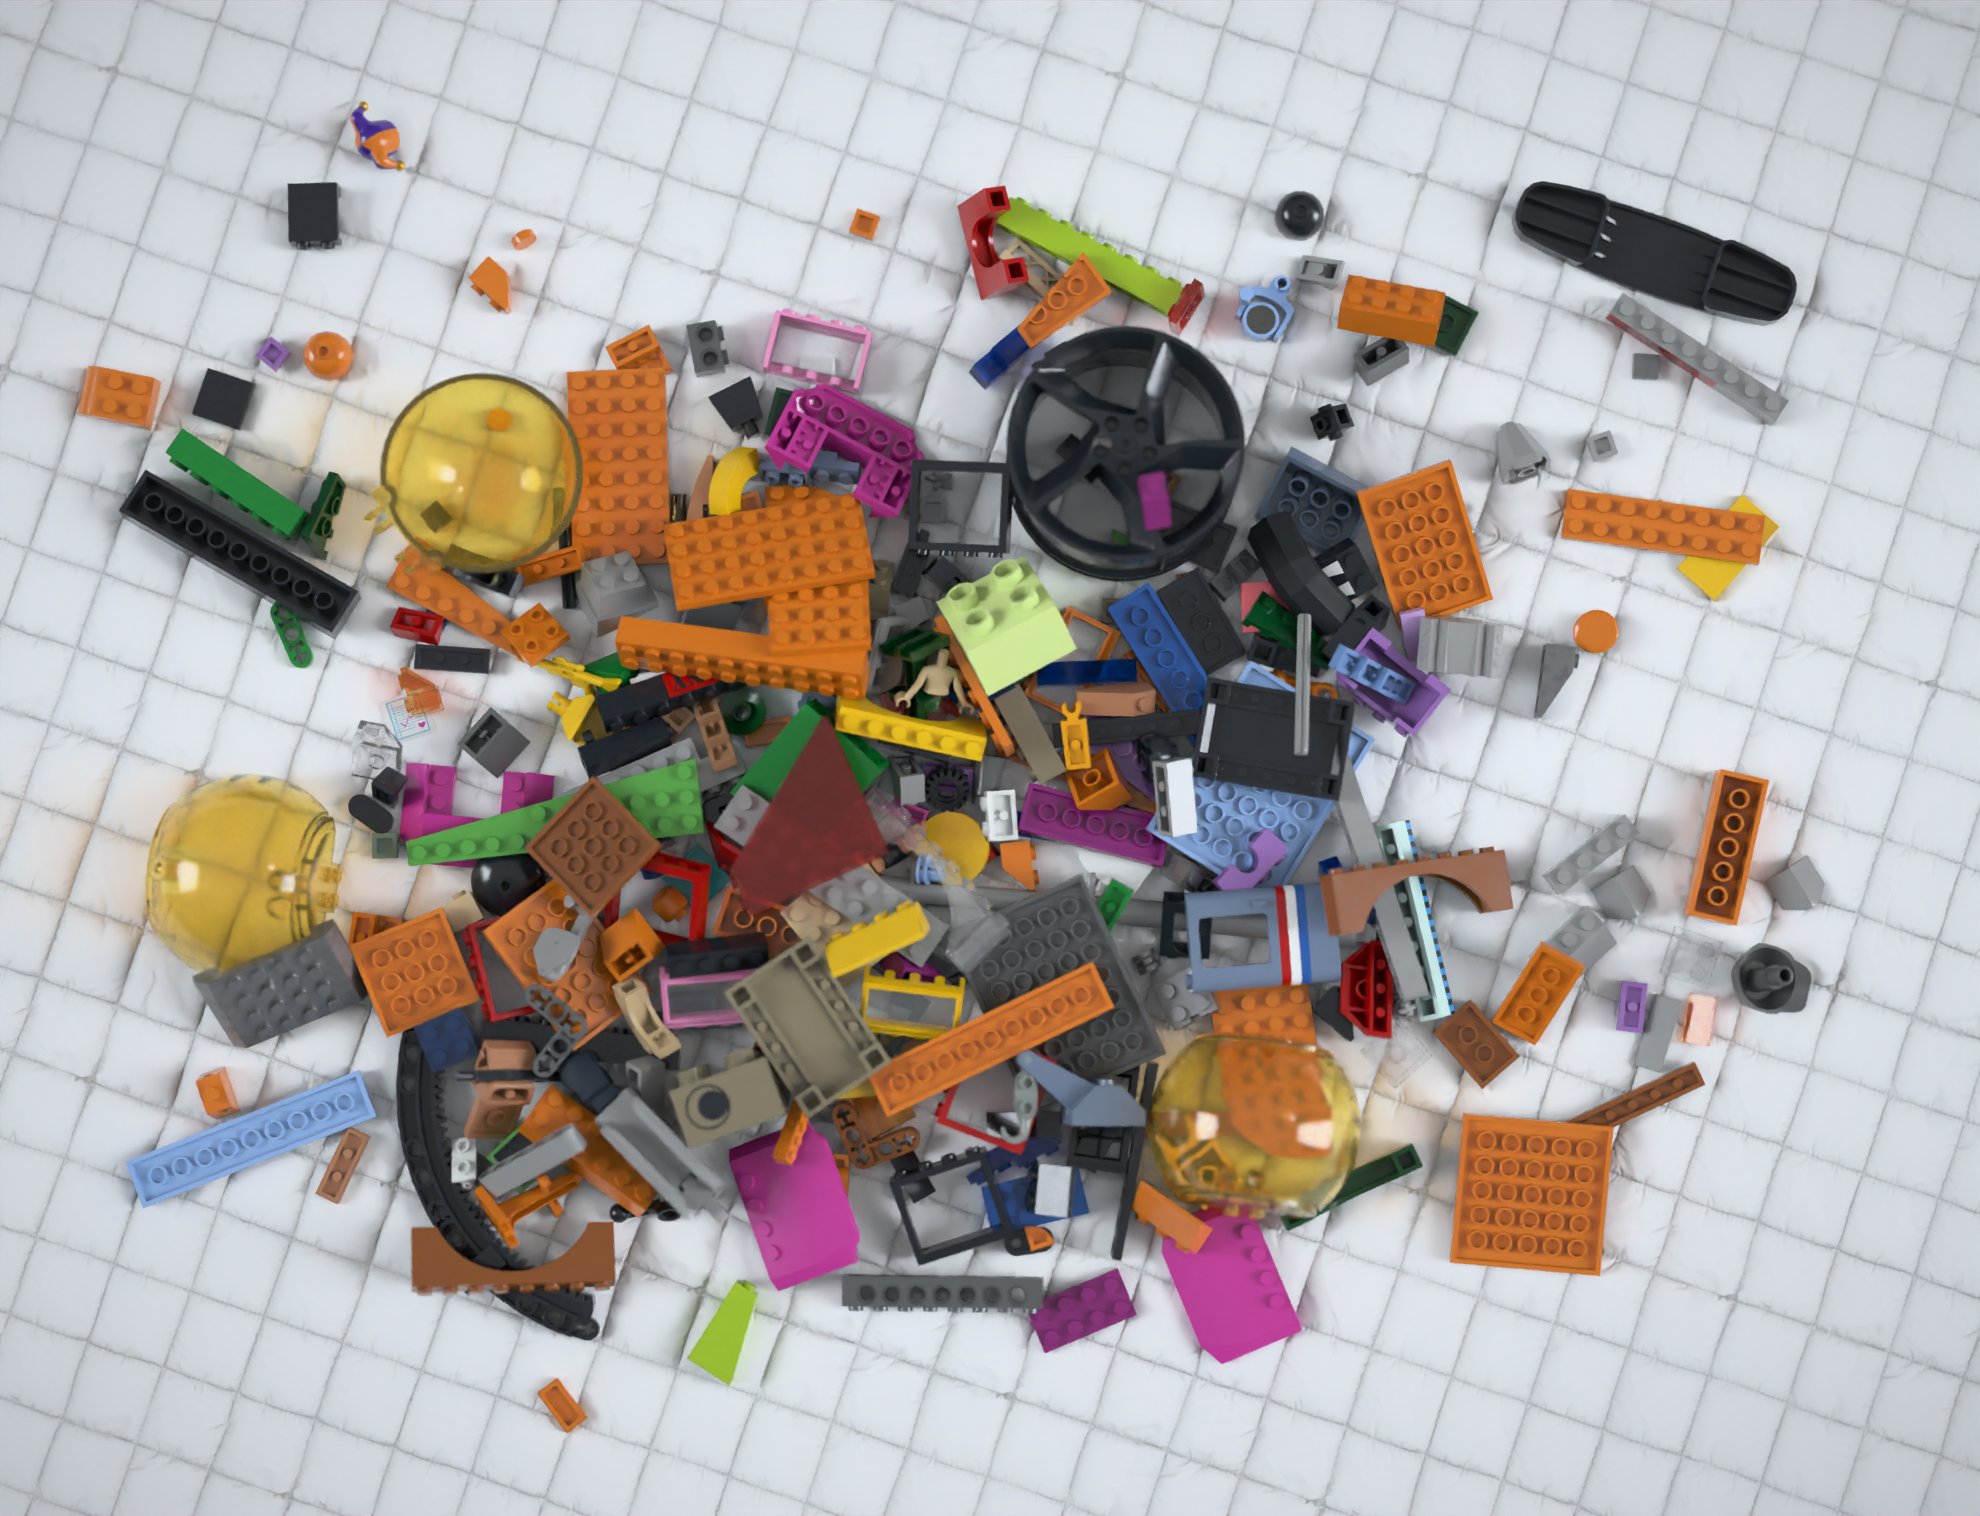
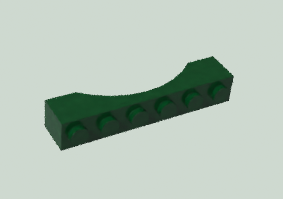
(1367, 1177)

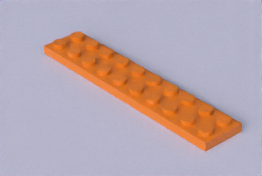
(991, 1039)

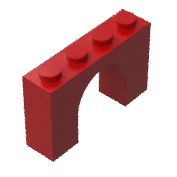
(978, 219)

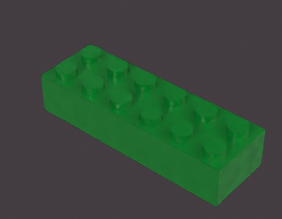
(233, 481)

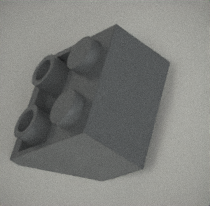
(494, 742)

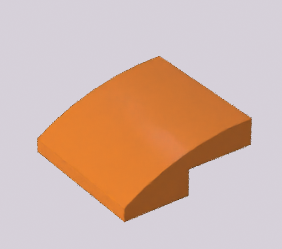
(638, 351)
(367, 925)

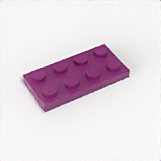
(1082, 1310)

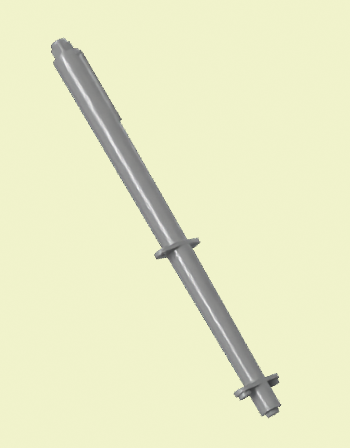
(1136, 912)

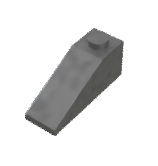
(1555, 669)

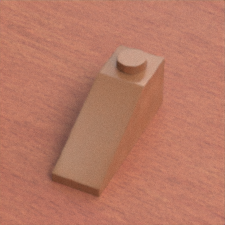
(1118, 699)

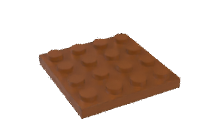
(593, 847)

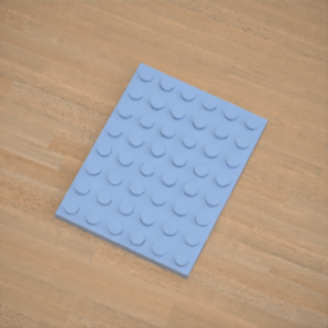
(1235, 813)

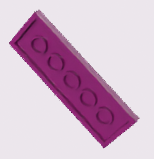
(1113, 832)

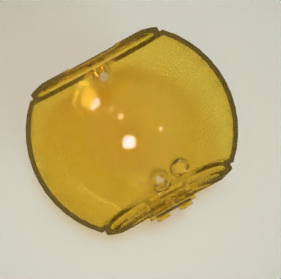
(240, 870)
(1241, 1115)

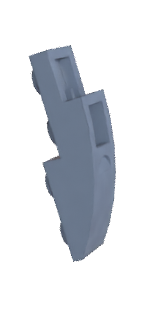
(824, 468)

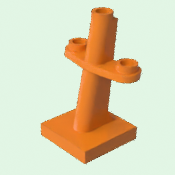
(506, 1213)

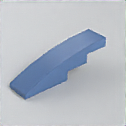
(1372, 674)

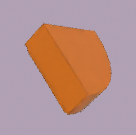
(1037, 1237)

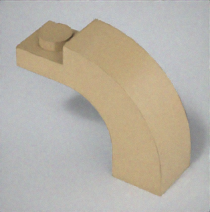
(642, 1018)

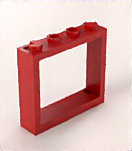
(683, 869)
(481, 984)
(943, 1109)

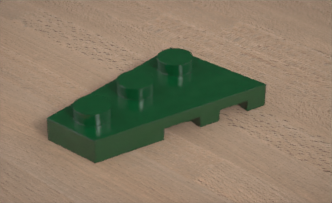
(319, 523)

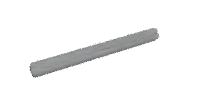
(1302, 684)

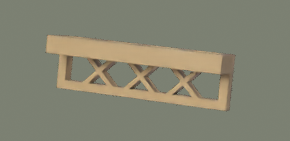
(1035, 284)

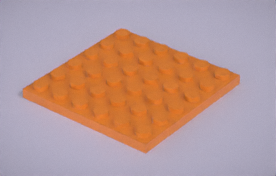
(1531, 1194)

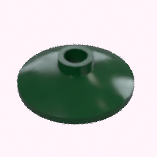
(738, 702)

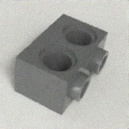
(701, 349)

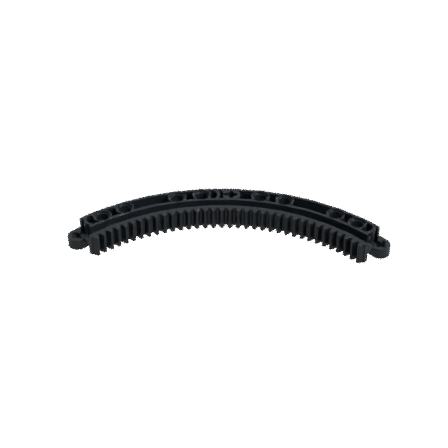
(421, 1123)

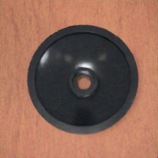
(521, 872)

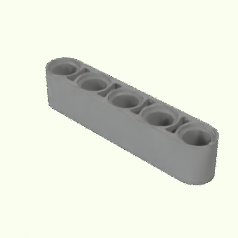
(532, 1160)

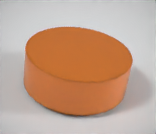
(523, 239)

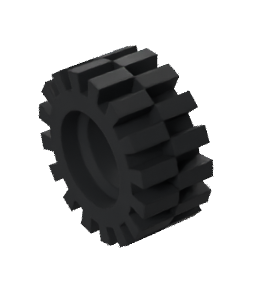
(946, 774)

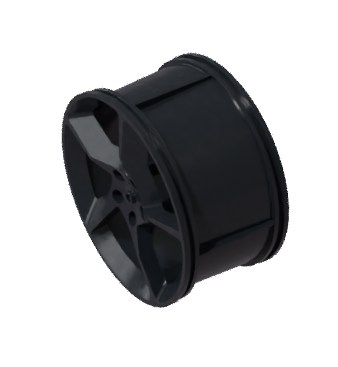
(1125, 446)

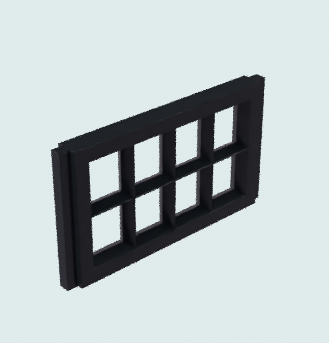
(1095, 1162)

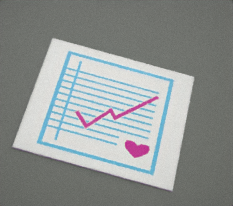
(403, 724)

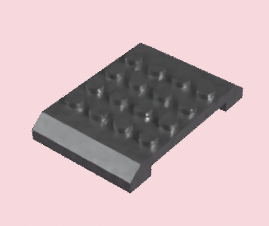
(284, 987)

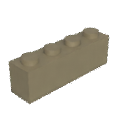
(1029, 735)

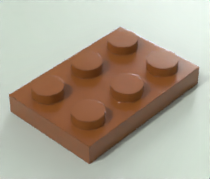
(1476, 1044)

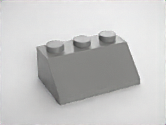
(1583, 938)

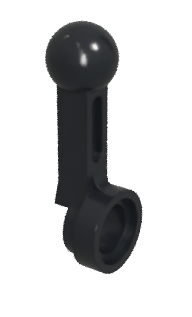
(663, 1210)

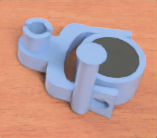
(1261, 318)

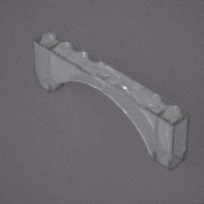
(974, 924)

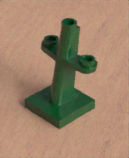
(913, 649)

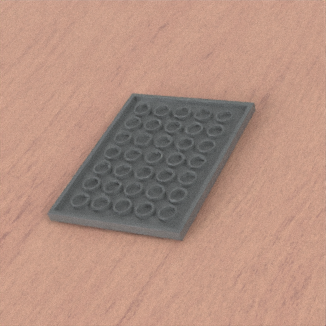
(1048, 939)

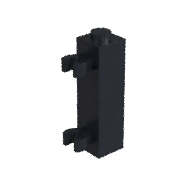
(624, 746)

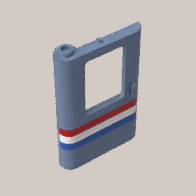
(1296, 938)

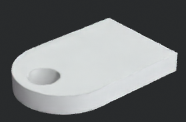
(1110, 867)

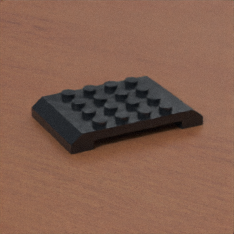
(1250, 740)

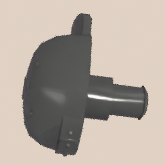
(1770, 980)

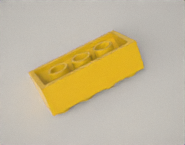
(876, 938)

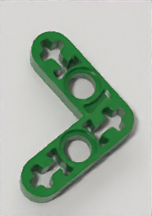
(282, 631)

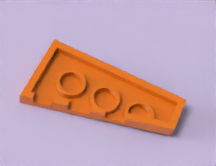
(1069, 298)

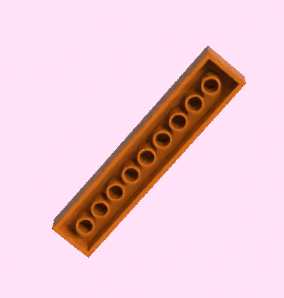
(737, 658)

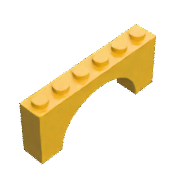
(959, 737)

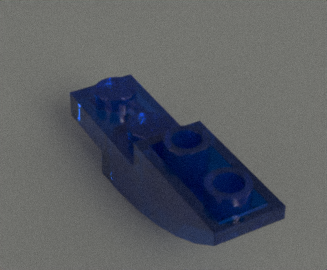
(1002, 1157)

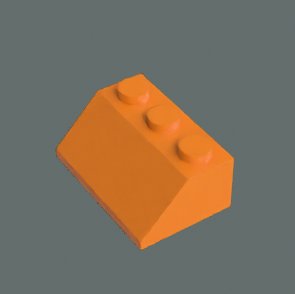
(1169, 1219)

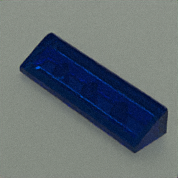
(1088, 673)

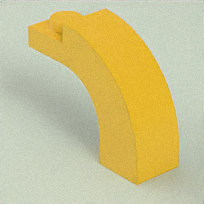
(730, 478)

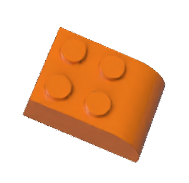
(119, 397)

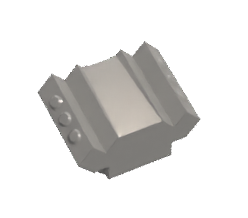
(1460, 646)

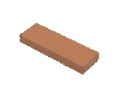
(343, 1165)

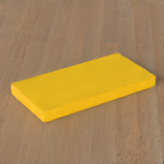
(1715, 575)

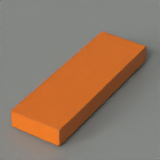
(553, 565)

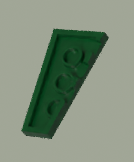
(1281, 624)

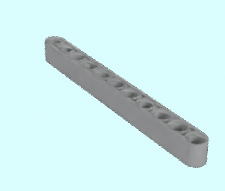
(1389, 917)

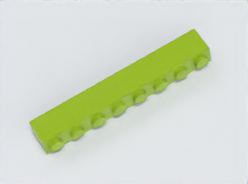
(1066, 245)

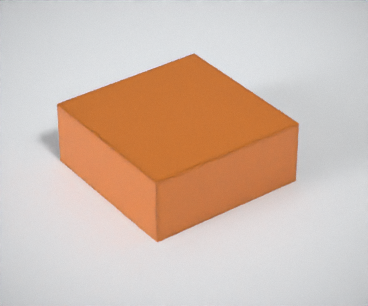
(864, 224)

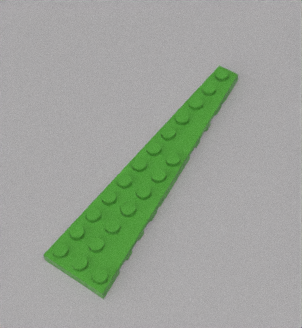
(661, 800)

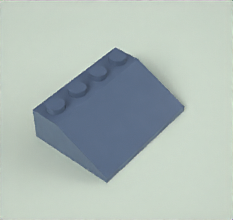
(1317, 498)

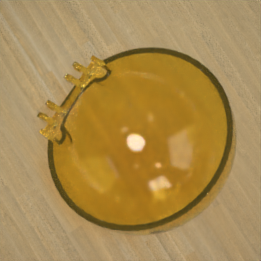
(478, 475)

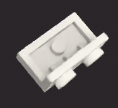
(1000, 815)

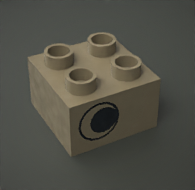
(730, 1100)

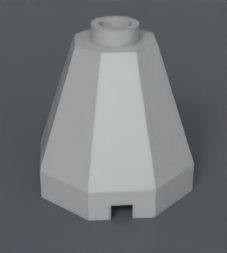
(1519, 454)

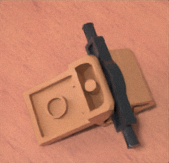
(503, 1086)

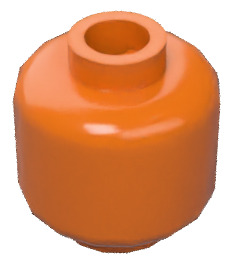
(669, 904)

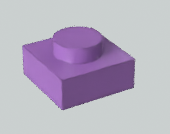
(273, 354)

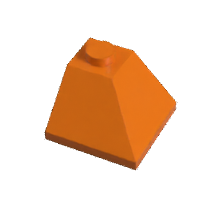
(1099, 786)

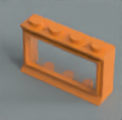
(1092, 642)

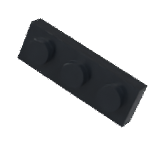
(452, 659)

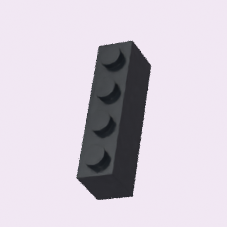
(716, 955)

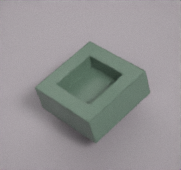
(385, 845)

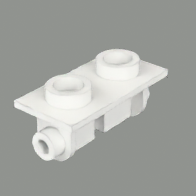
(464, 1161)

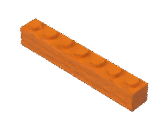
(790, 1135)

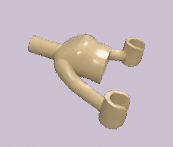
(937, 682)

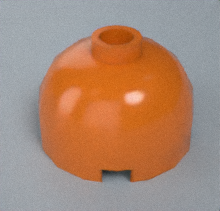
(328, 356)

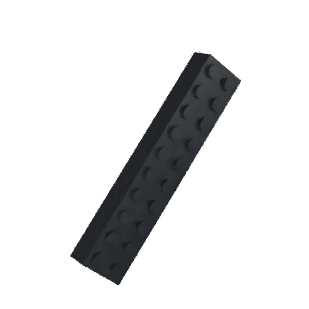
(240, 554)

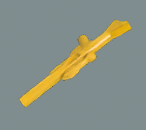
(577, 676)

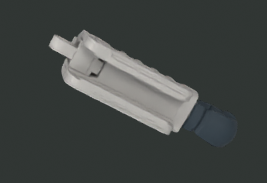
(645, 1139)

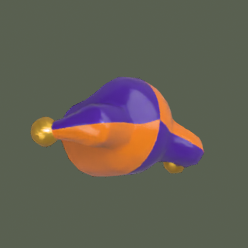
(376, 139)

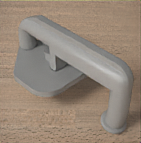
(885, 670)
(557, 947)

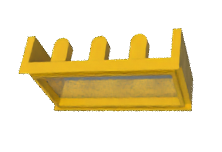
(910, 1005)

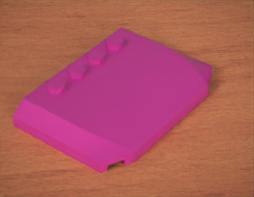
(796, 1209)
(1231, 1287)

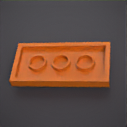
(1538, 993)

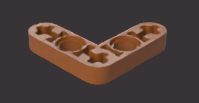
(870, 1147)

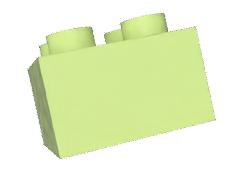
(1006, 624)

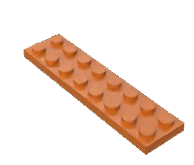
(1663, 527)

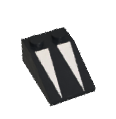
(1347, 568)

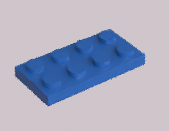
(1014, 1195)

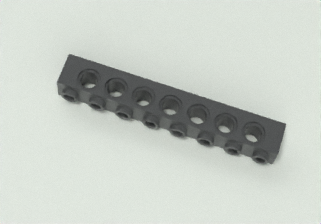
(1031, 1285)

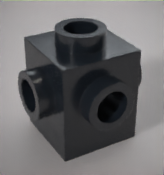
(1331, 421)

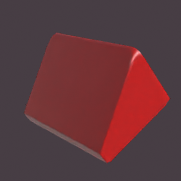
(417, 625)

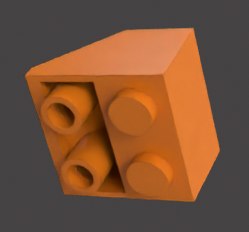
(629, 945)

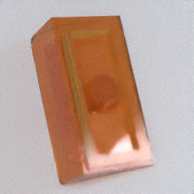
(1699, 1019)

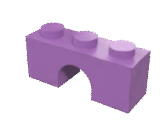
(1267, 852)

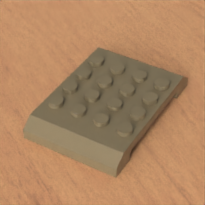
(807, 1026)

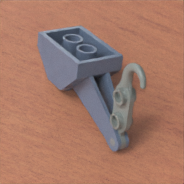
(1080, 1101)

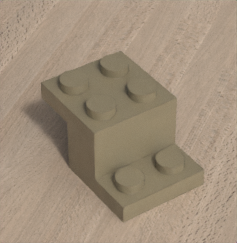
(880, 590)

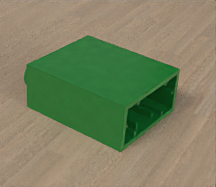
(777, 760)

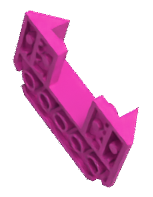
(856, 433)
(431, 793)

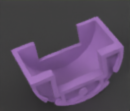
(1422, 702)

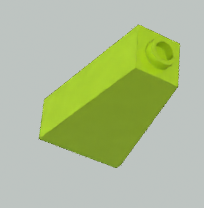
(725, 1335)

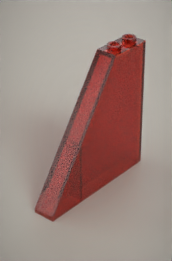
(810, 829)

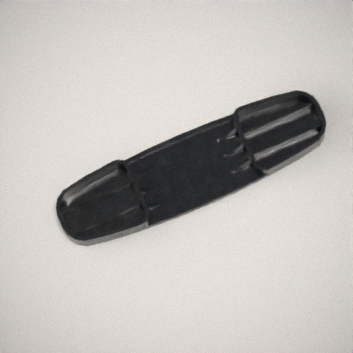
(1653, 254)

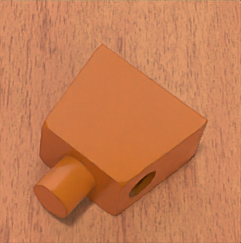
(217, 1093)

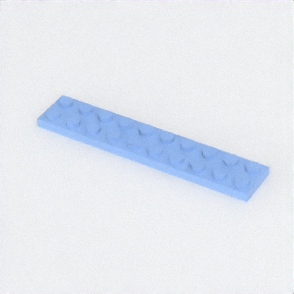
(251, 1139)

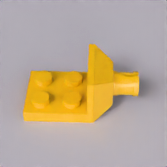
(579, 716)

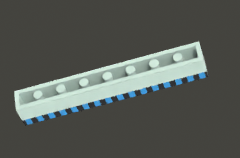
(1396, 844)

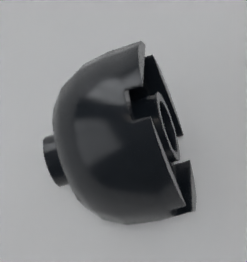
(1299, 215)
(1152, 748)

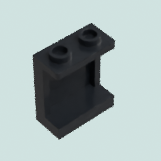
(314, 215)

